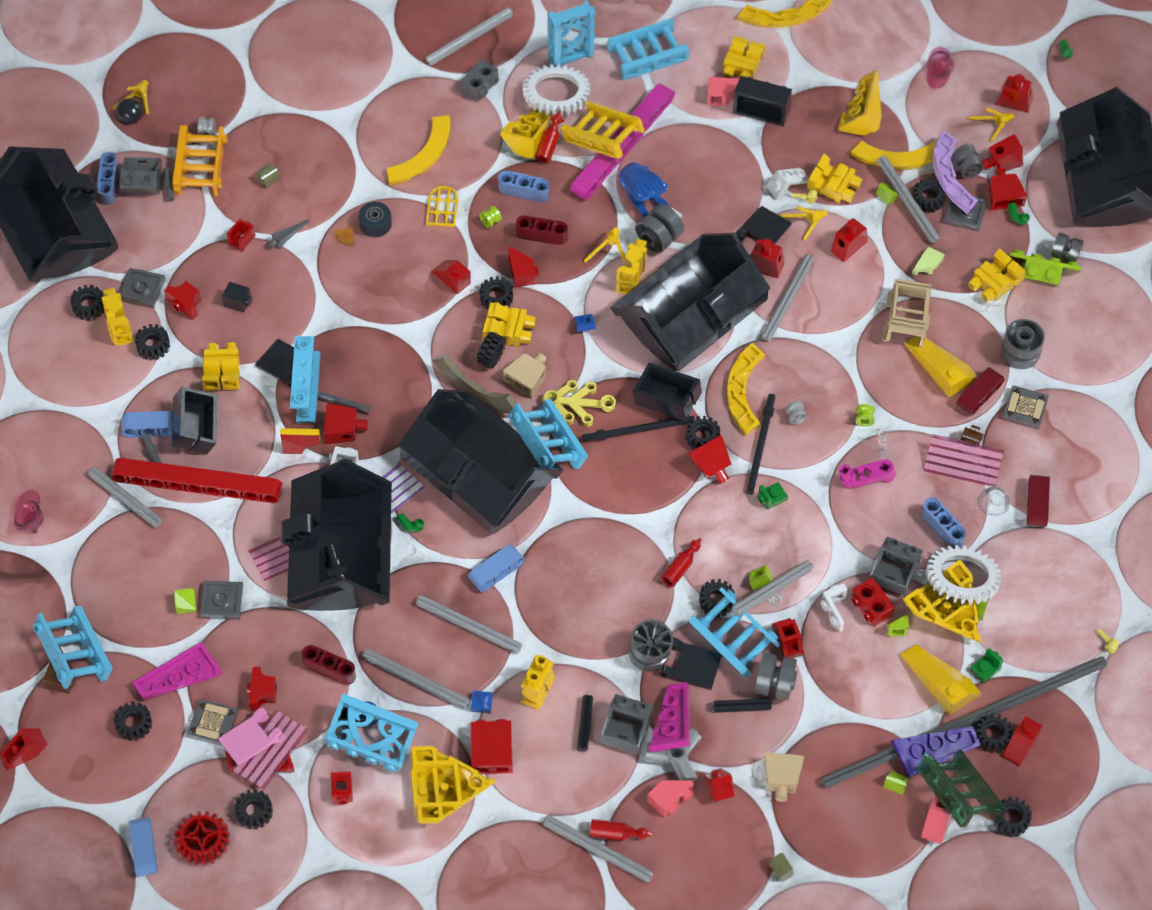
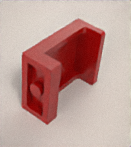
(491, 746)

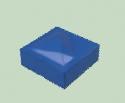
(584, 322)
(481, 701)

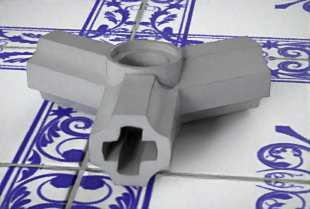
(680, 765)

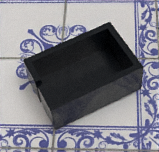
(762, 100)
(667, 391)
(194, 420)

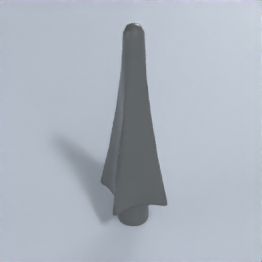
(281, 237)

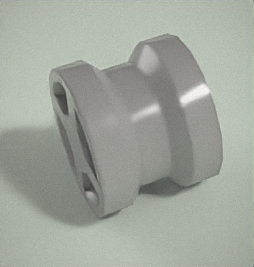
(206, 126)
(796, 412)

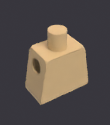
(526, 374)
(782, 773)

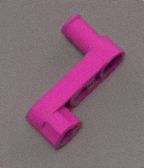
(876, 470)

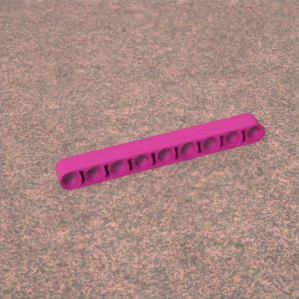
(603, 165)

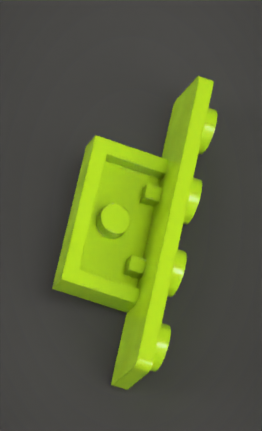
(1042, 269)

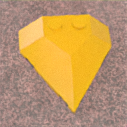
(945, 613)
(442, 784)

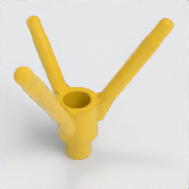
(139, 91)
(1000, 119)
(813, 217)
(612, 239)

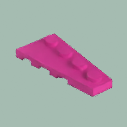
(181, 671)
(673, 720)

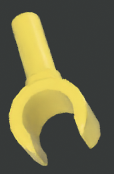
(810, 197)
(1112, 643)

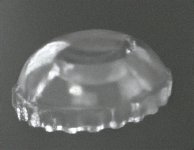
(994, 501)

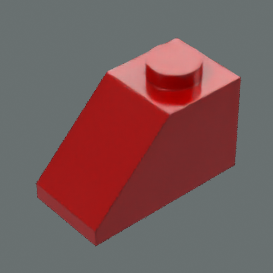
(522, 268)
(453, 275)
(1022, 741)
(23, 747)

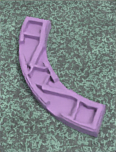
(946, 175)

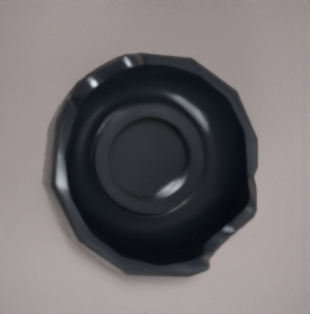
(129, 111)

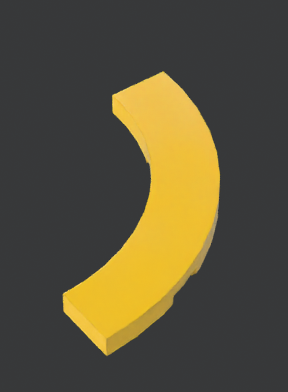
(783, 18)
(427, 156)
(899, 160)
(736, 388)

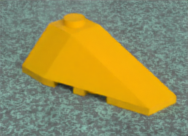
(864, 109)
(526, 132)
(945, 369)
(944, 682)

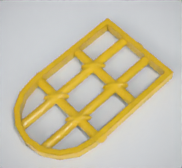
(446, 212)

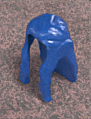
(642, 185)

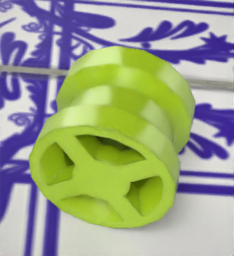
(490, 216)
(865, 415)

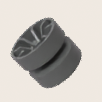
(659, 228)
(1022, 344)
(650, 645)
(772, 675)

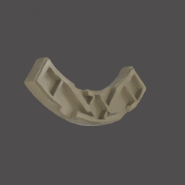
(495, 401)

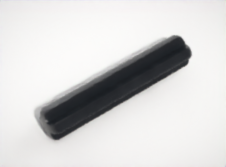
(741, 705)
(585, 722)

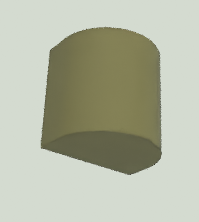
(267, 175)
(781, 867)

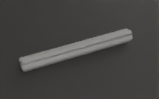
(125, 497)

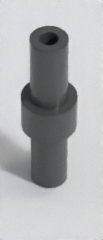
(168, 184)
(151, 448)

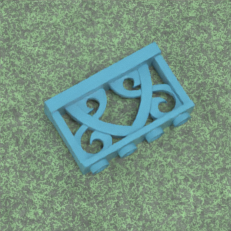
(565, 21)
(398, 723)

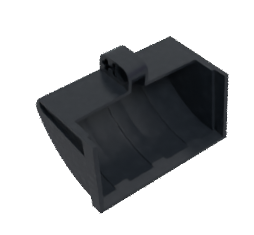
(1107, 159)
(51, 213)
(694, 299)
(475, 459)
(343, 509)

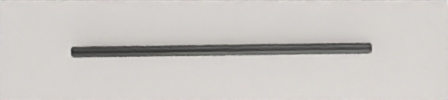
(971, 718)

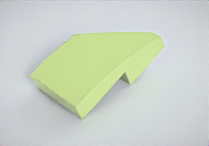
(929, 261)

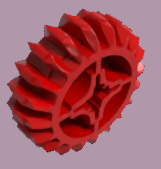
(185, 838)

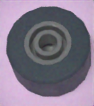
(375, 219)

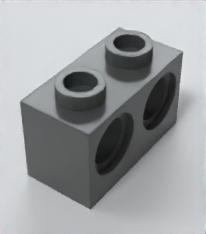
(479, 80)

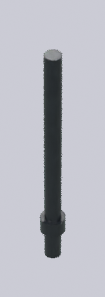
(767, 413)
(602, 434)

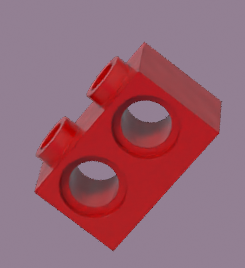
(877, 600)

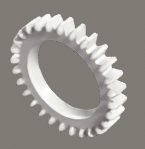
(535, 100)
(982, 592)

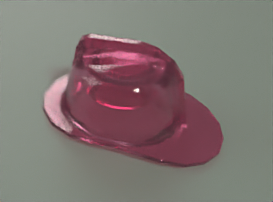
(939, 67)
(28, 513)

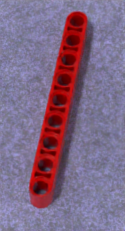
(196, 480)

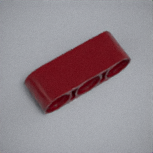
(541, 230)
(980, 391)
(1038, 500)
(324, 657)

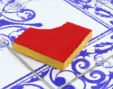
(297, 440)

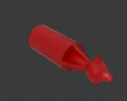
(549, 139)
(680, 564)
(616, 830)

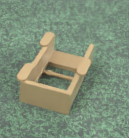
(907, 325)

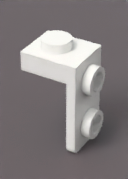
(784, 178)
(343, 453)
(829, 597)

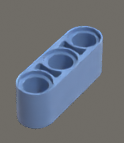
(107, 178)
(523, 186)
(154, 423)
(940, 515)
(496, 568)
(143, 846)

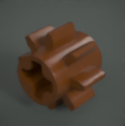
(972, 435)

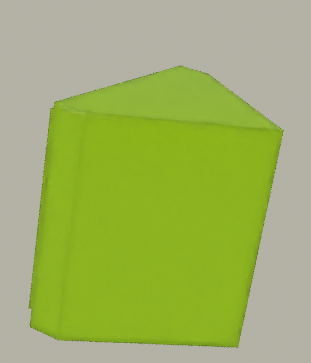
(887, 193)
(896, 782)

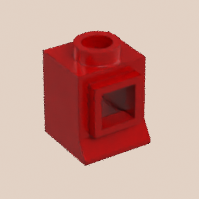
(239, 228)
(341, 797)

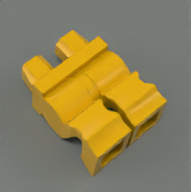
(738, 64)
(834, 181)
(635, 263)
(991, 278)
(116, 321)
(509, 324)
(219, 361)
(537, 682)

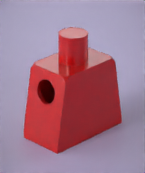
(1016, 93)
(1005, 154)
(1005, 190)
(851, 235)
(768, 257)
(342, 424)
(712, 459)

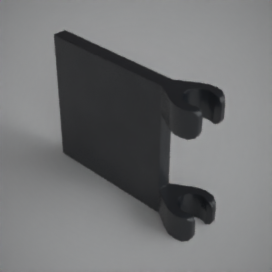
(764, 225)
(278, 361)
(694, 665)

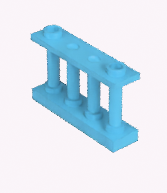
(650, 63)
(305, 380)
(557, 427)
(85, 635)
(730, 650)

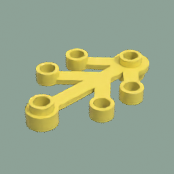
(576, 401)

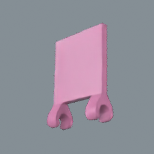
(249, 738)

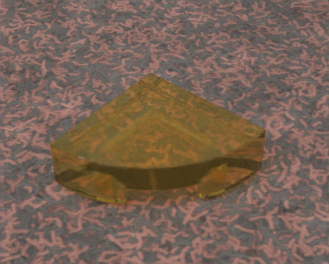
(345, 236)

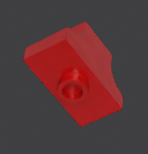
(184, 298)
(788, 638)
(261, 689)
(719, 784)

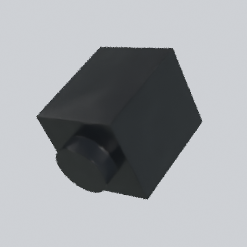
(237, 297)

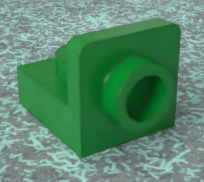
(772, 495)
(987, 665)

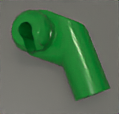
(1067, 51)
(1021, 219)
(410, 526)

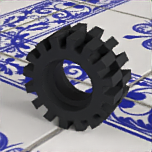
(932, 187)
(496, 285)
(87, 311)
(149, 333)
(491, 350)
(701, 424)
(710, 588)
(133, 710)
(995, 722)
(255, 820)
(1014, 828)

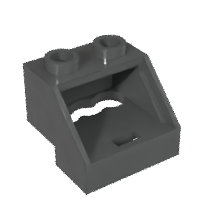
(141, 178)
(894, 577)
(629, 737)

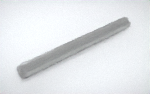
(469, 36)
(908, 199)
(788, 297)
(772, 588)
(469, 624)
(416, 678)
(598, 848)

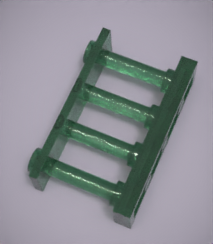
(951, 797)

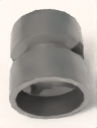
(968, 161)
(1060, 246)

